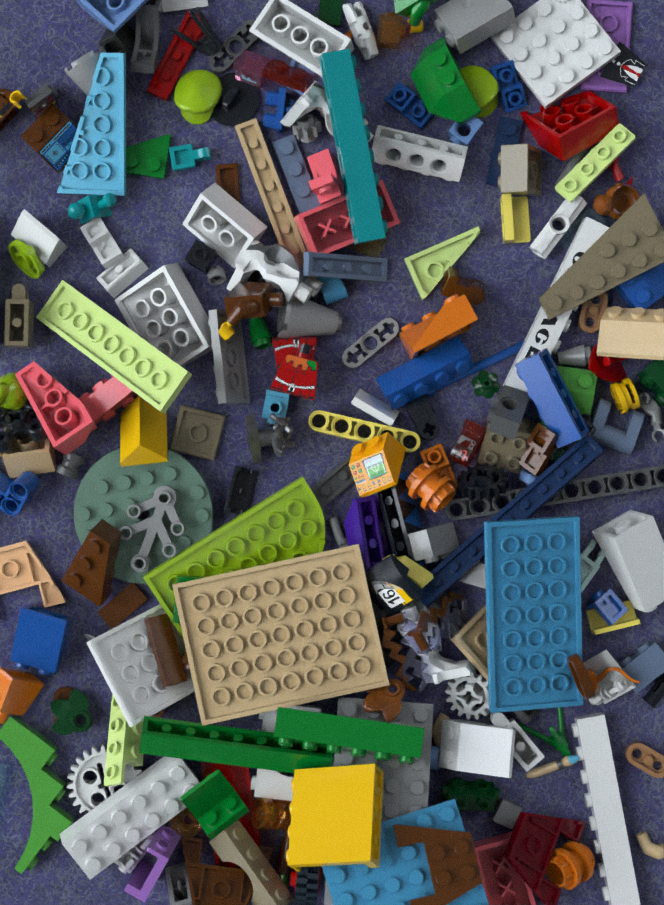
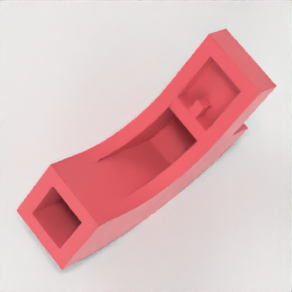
(327, 179)

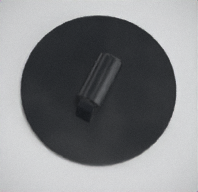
(236, 103)

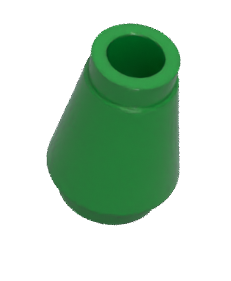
(259, 333)

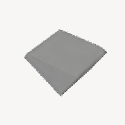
(506, 813)

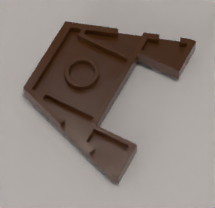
(449, 859)
(216, 883)

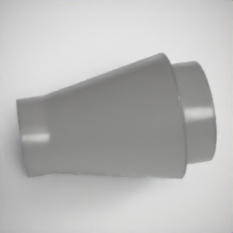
(575, 356)

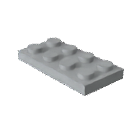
(228, 361)

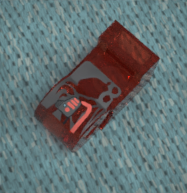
(467, 443)

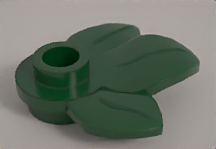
(68, 711)

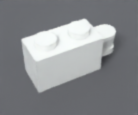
(524, 749)

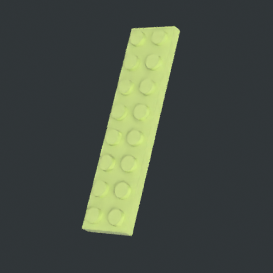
(114, 346)

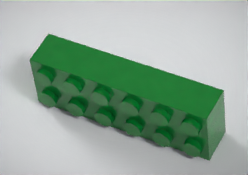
(348, 734)

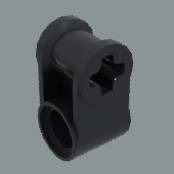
(422, 413)

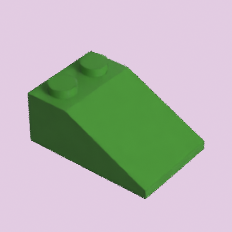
(581, 386)

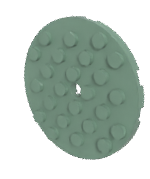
(110, 490)

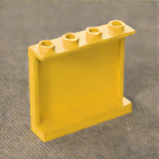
(335, 816)

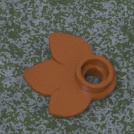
(382, 700)

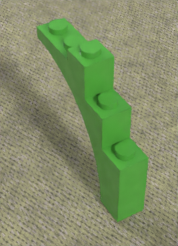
(34, 753)

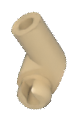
(437, 728)
(649, 848)

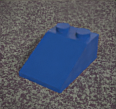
(644, 288)

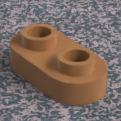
(592, 311)
(646, 759)

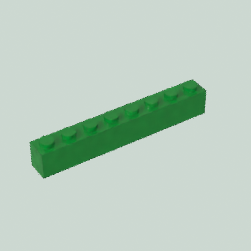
(226, 746)

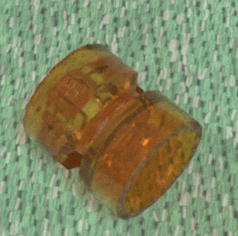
(271, 814)

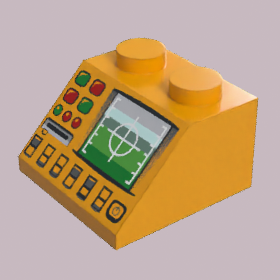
(376, 464)

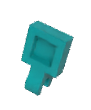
(184, 157)

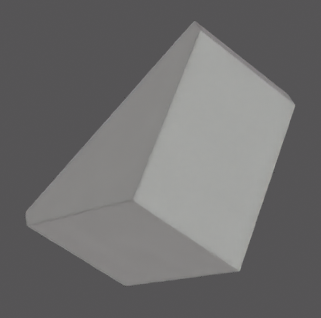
(178, 885)

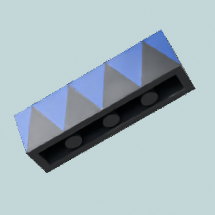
(400, 517)

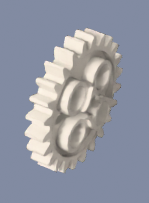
(86, 788)

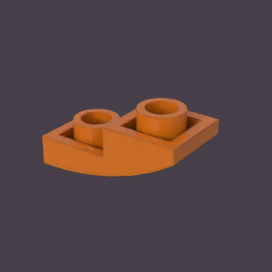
(437, 456)

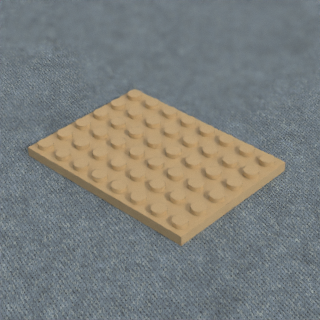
(280, 634)

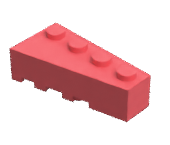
(106, 398)

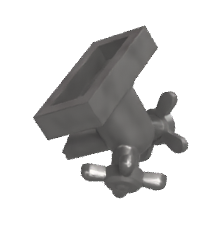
(268, 436)

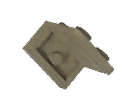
(506, 451)

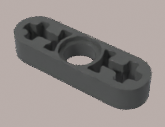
(225, 46)

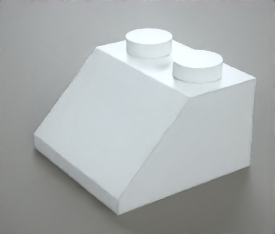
(34, 233)

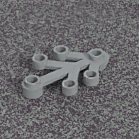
(154, 525)

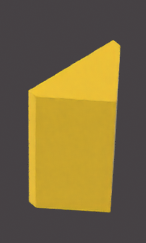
(142, 434)

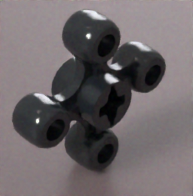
(19, 427)

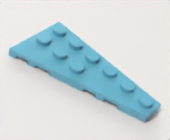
(99, 143)

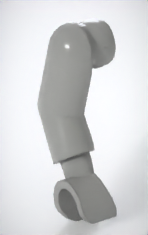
(653, 409)

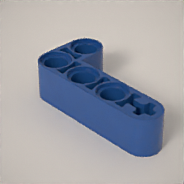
(17, 493)

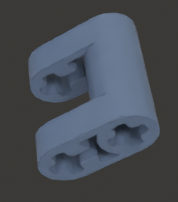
(613, 437)

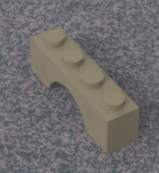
(237, 846)

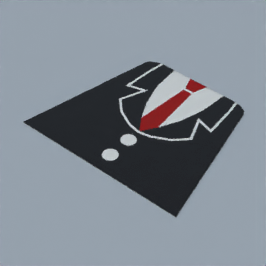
(624, 68)

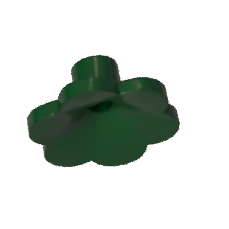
(483, 390)

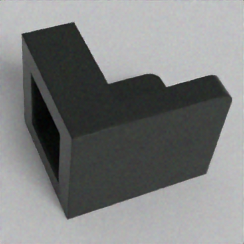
(118, 42)

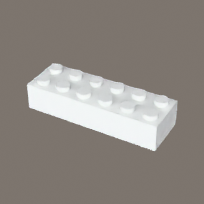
(129, 815)

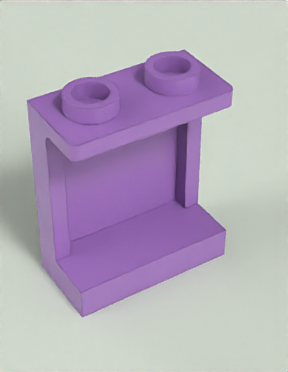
(147, 875)

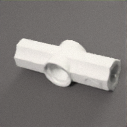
(549, 236)

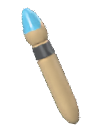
(553, 766)

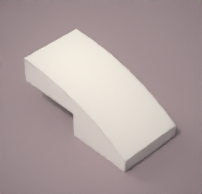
(102, 242)

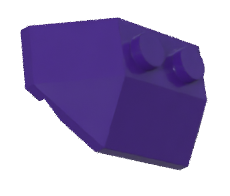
(367, 528)

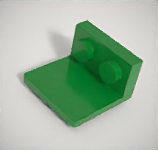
(214, 804)

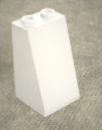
(636, 557)

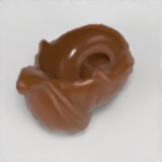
(615, 200)

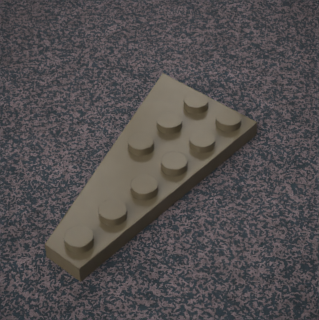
(620, 254)

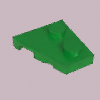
(148, 157)

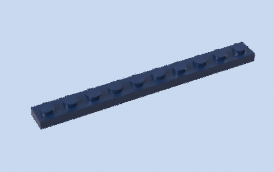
(521, 507)

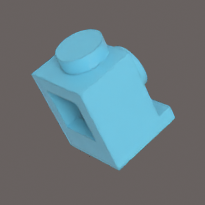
(275, 397)

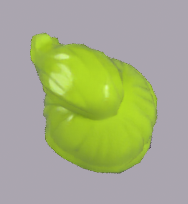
(11, 392)

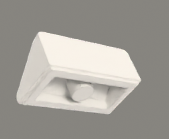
(122, 273)

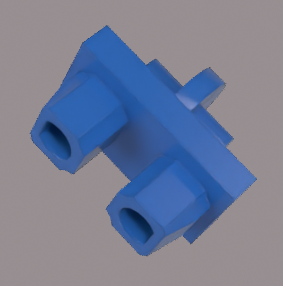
(278, 100)

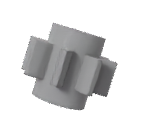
(307, 128)

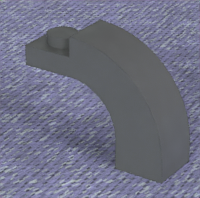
(148, 38)

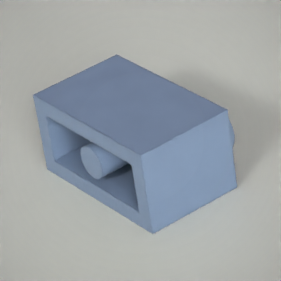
(644, 665)

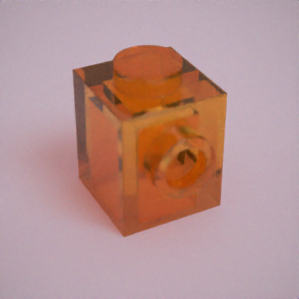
(390, 31)

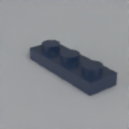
(507, 134)

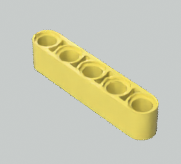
(354, 424)

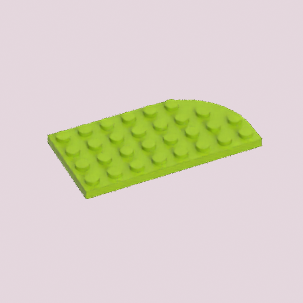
(272, 531)

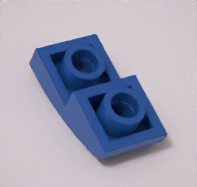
(510, 90)
(409, 105)

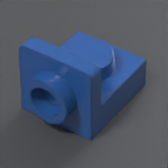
(607, 605)

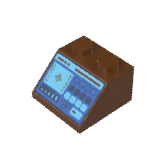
(51, 137)

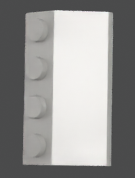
(298, 33)

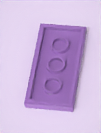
(616, 21)

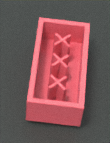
(329, 226)
(498, 877)

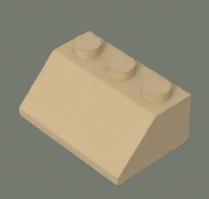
(632, 333)

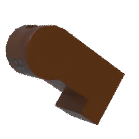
(455, 284)

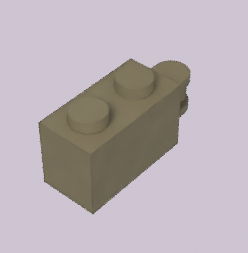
(19, 319)

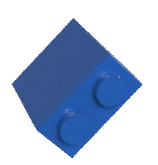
(40, 639)

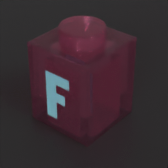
(250, 68)

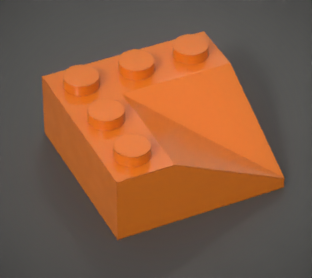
(452, 320)

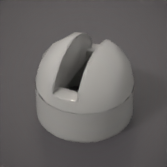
(213, 272)

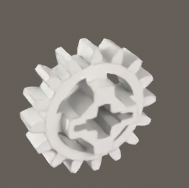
(468, 695)

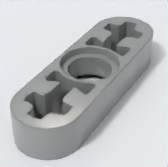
(388, 337)

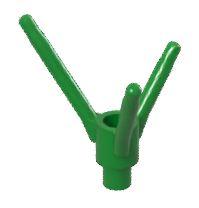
(557, 739)

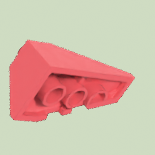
(58, 410)

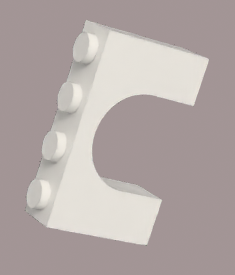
(275, 783)

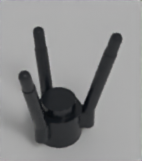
(208, 40)

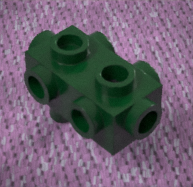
(471, 795)

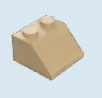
(29, 456)

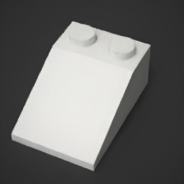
(477, 748)

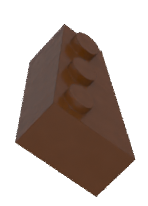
(94, 563)

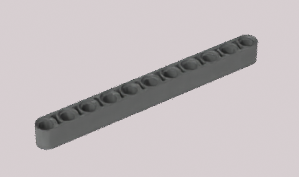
(582, 492)

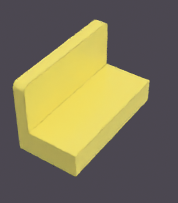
(515, 219)
(599, 626)

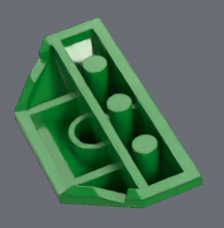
(443, 84)

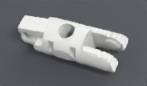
(361, 29)

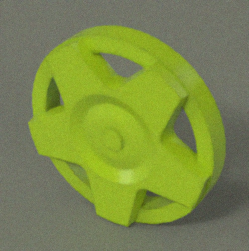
(26, 259)

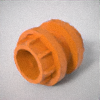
(433, 490)
(571, 865)

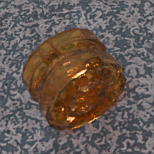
(182, 828)

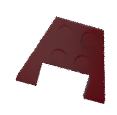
(533, 847)

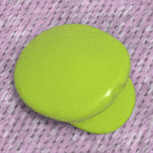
(483, 87)
(197, 95)

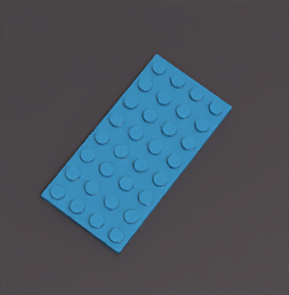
(532, 612)

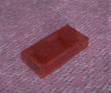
(287, 75)

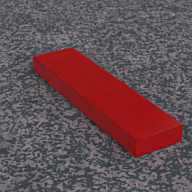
(174, 60)

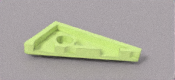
(432, 263)

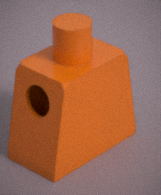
(17, 692)

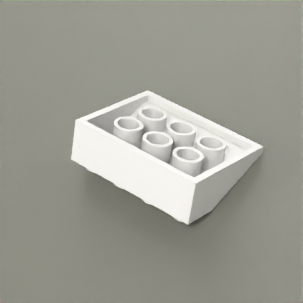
(168, 314)

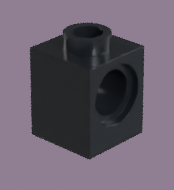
(201, 256)

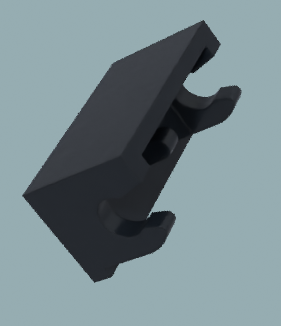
(241, 490)

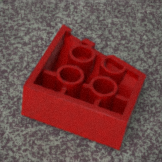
(573, 124)

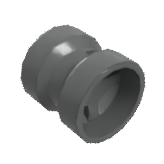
(70, 465)

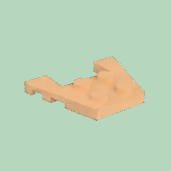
(22, 569)

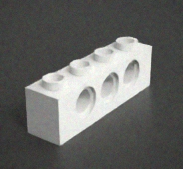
(428, 148)

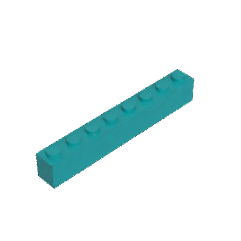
(352, 146)

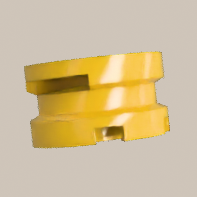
(625, 395)

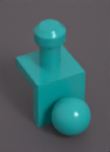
(92, 207)

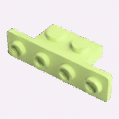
(595, 162)
(121, 747)

